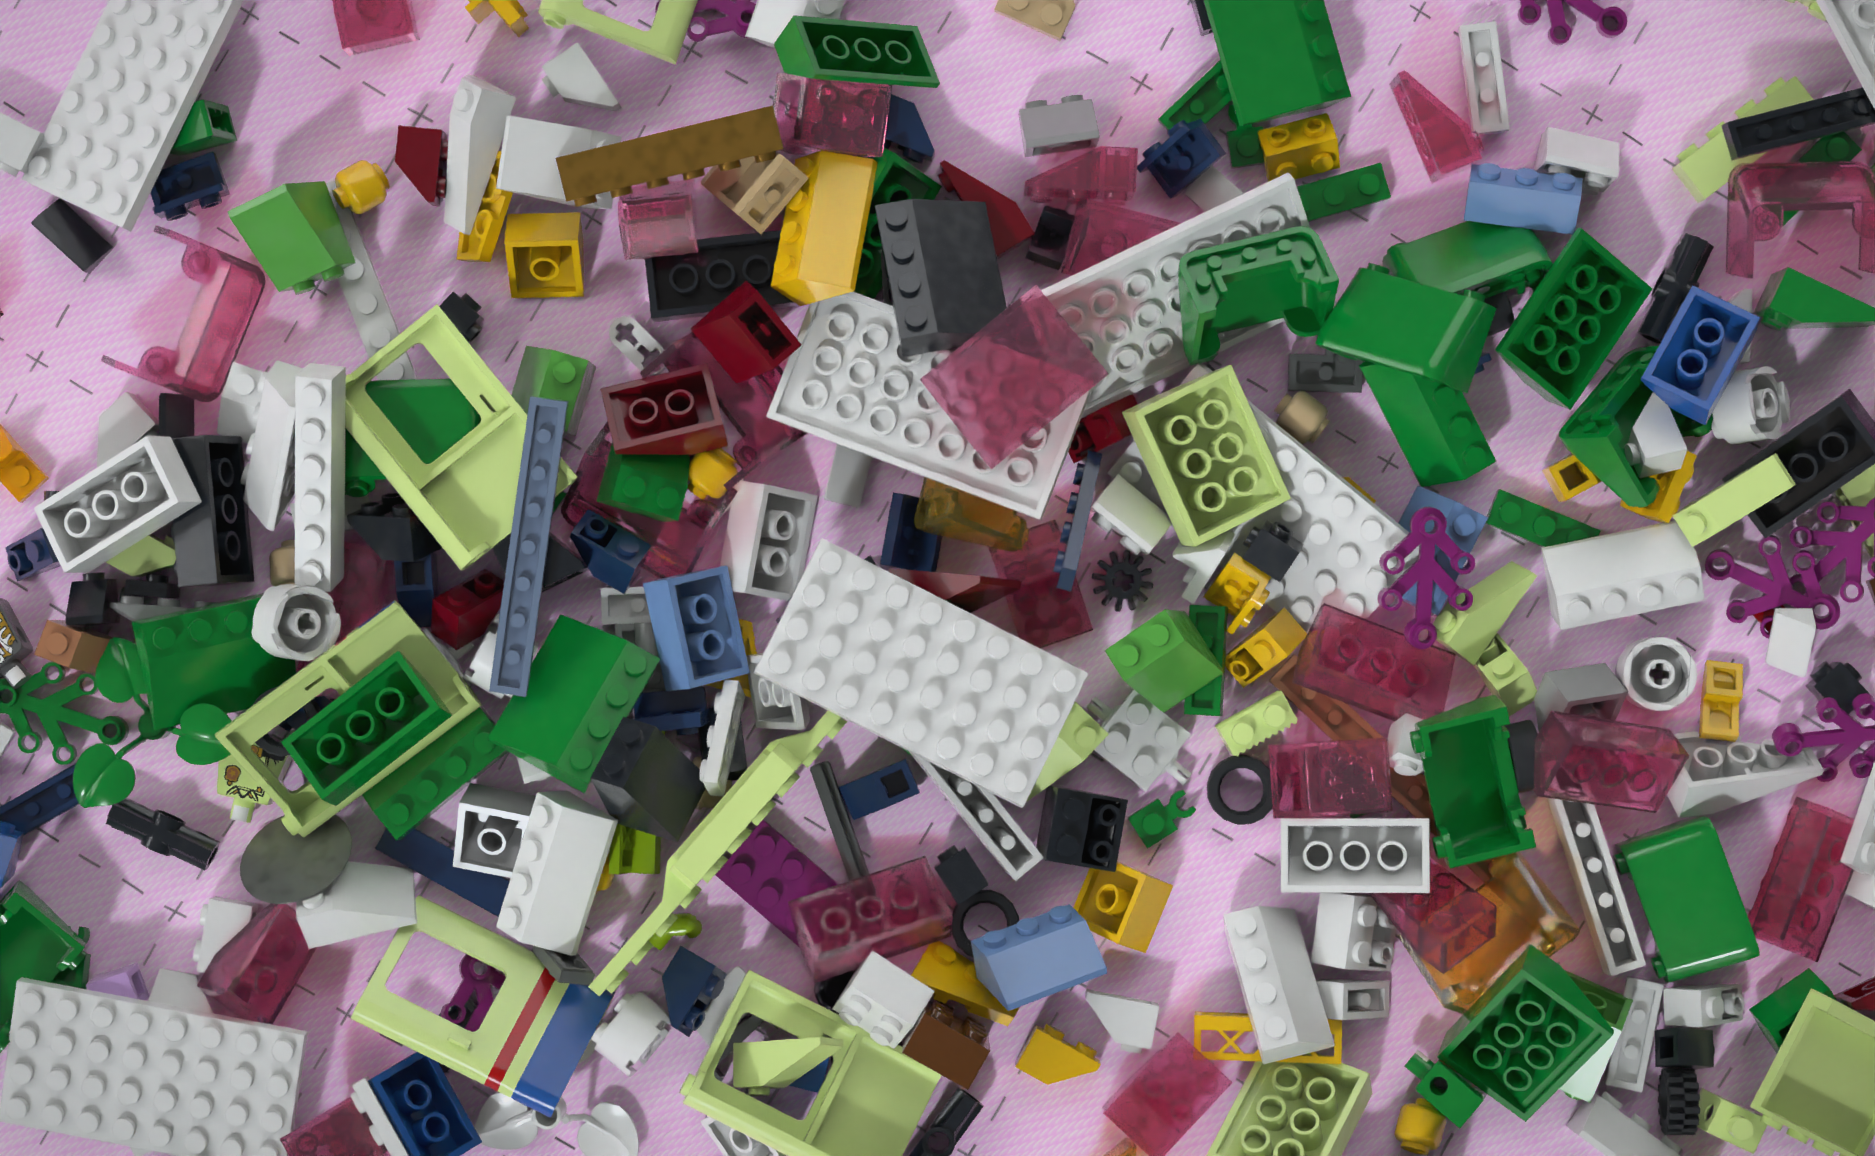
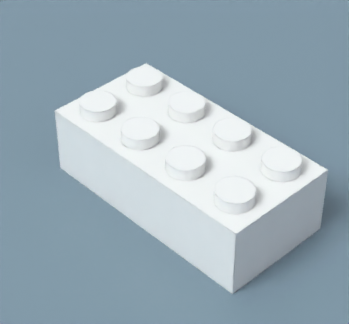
(117, 504)

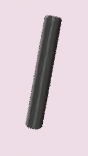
(839, 820)

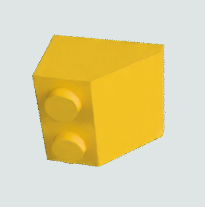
(545, 255)
(1123, 905)

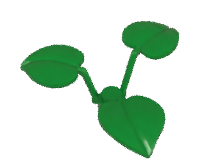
(102, 775)

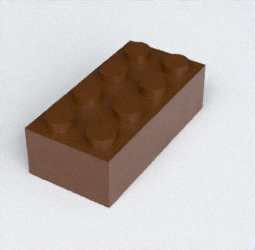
(948, 1043)

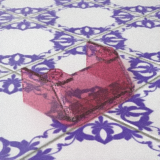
(1766, 189)
(214, 326)
(742, 403)
(675, 544)

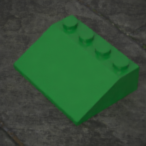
(1277, 57)
(1572, 320)
(205, 658)
(574, 700)
(1525, 1034)

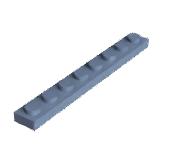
(528, 546)

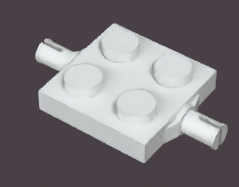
(1140, 740)

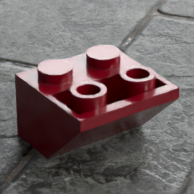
(745, 334)

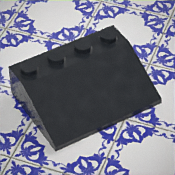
(939, 271)

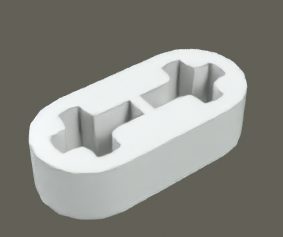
(628, 349)

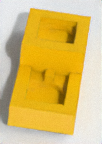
(1720, 700)

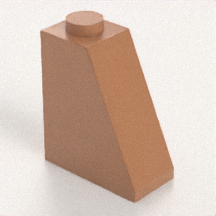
(72, 645)

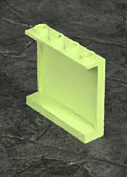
(1823, 1079)

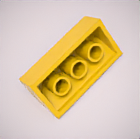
(824, 228)

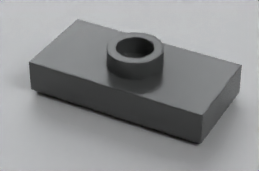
(565, 967)

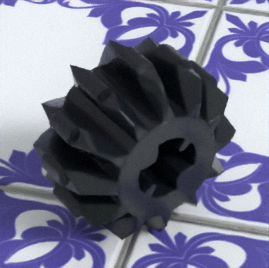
(1117, 592)

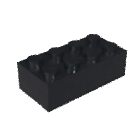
(701, 280)
(1819, 457)
(214, 535)

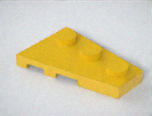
(488, 222)
(955, 979)

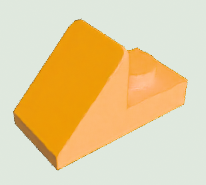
(18, 469)

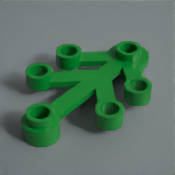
(51, 710)

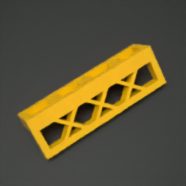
(1241, 1022)

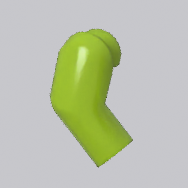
(684, 925)

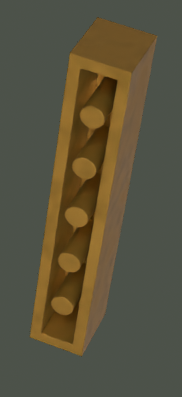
(668, 154)

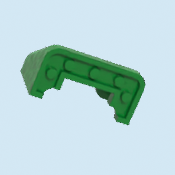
(1472, 258)
(1253, 284)
(1409, 327)
(426, 414)
(1605, 422)
(1472, 783)
(1688, 898)
(32, 946)

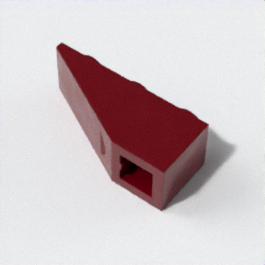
(1006, 219)

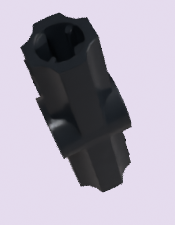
(1674, 286)
(163, 833)
(952, 1121)

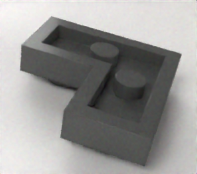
(1324, 373)

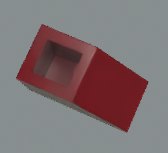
(421, 158)
(1101, 429)
(467, 609)

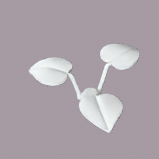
(511, 1126)

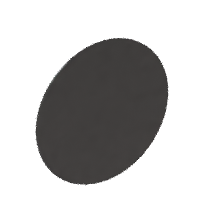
(291, 867)

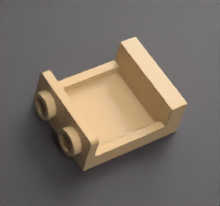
(756, 189)

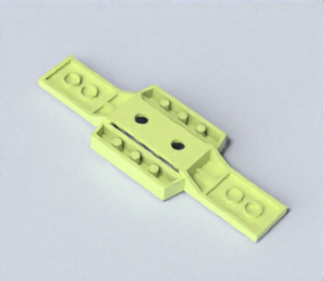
(719, 832)

